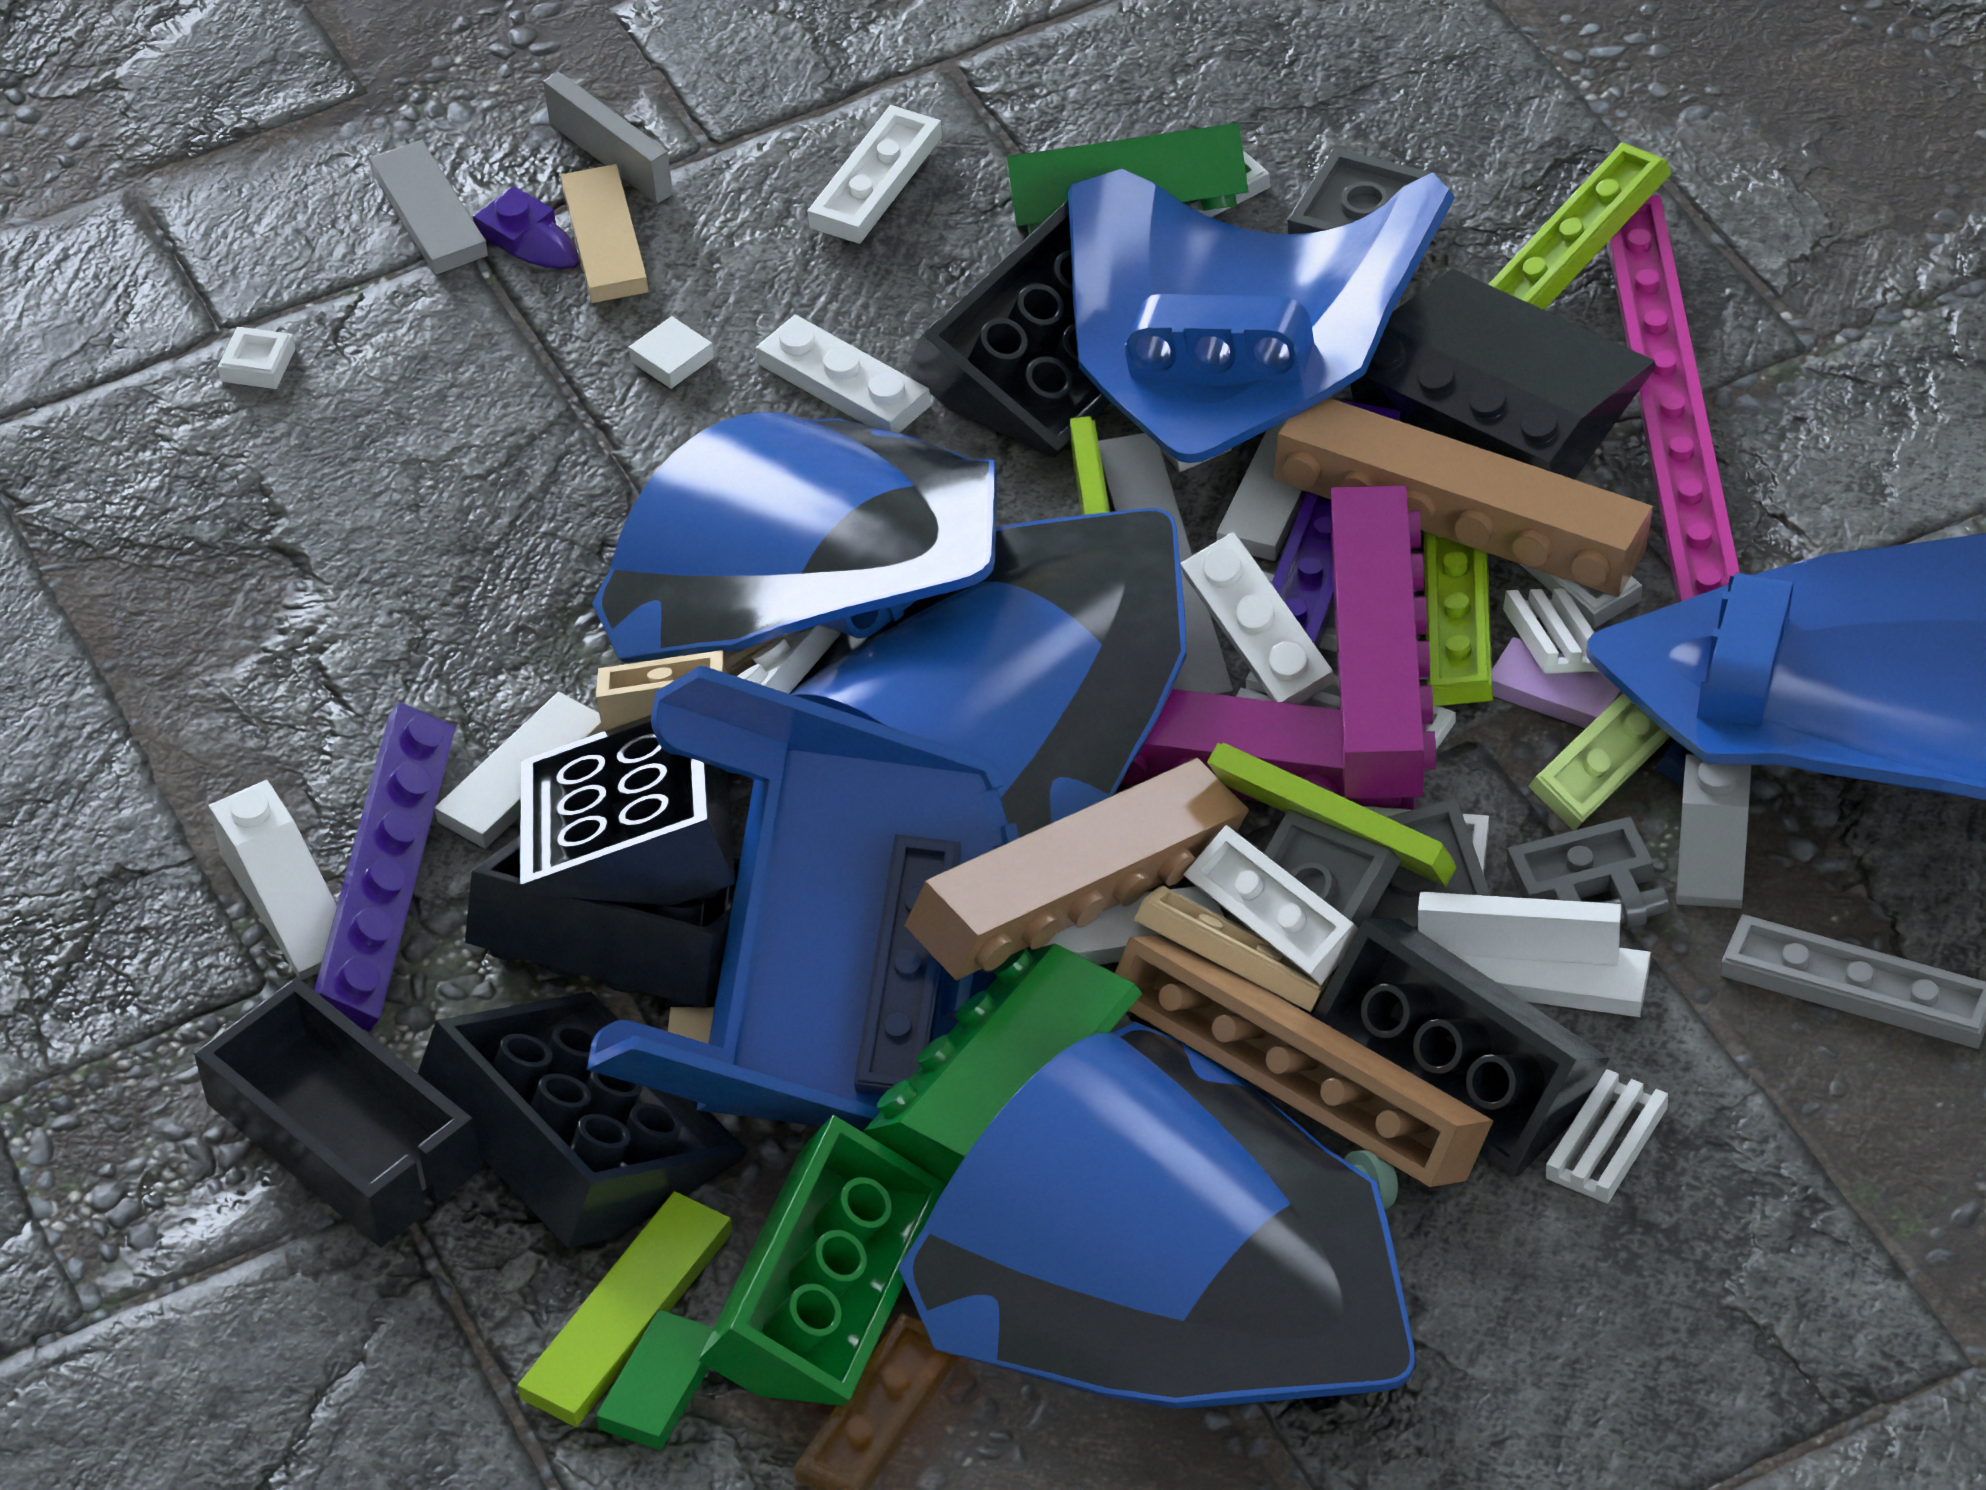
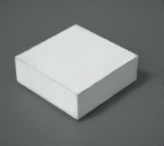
(671, 352)
(256, 357)

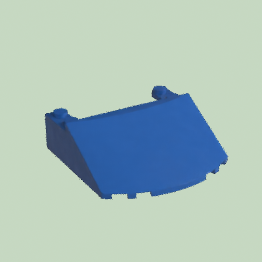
(804, 896)

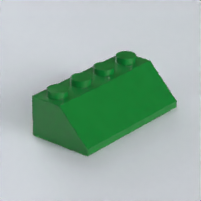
(1184, 163)
(1002, 1038)
(823, 1270)

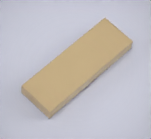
(604, 233)
(1228, 946)

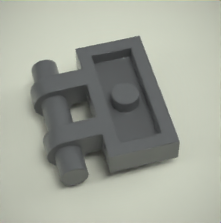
(1589, 864)

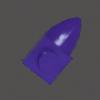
(526, 230)

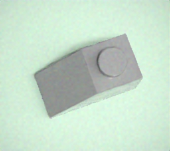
(1713, 834)

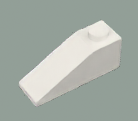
(276, 873)

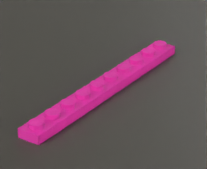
(1672, 405)

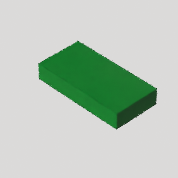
(656, 1381)

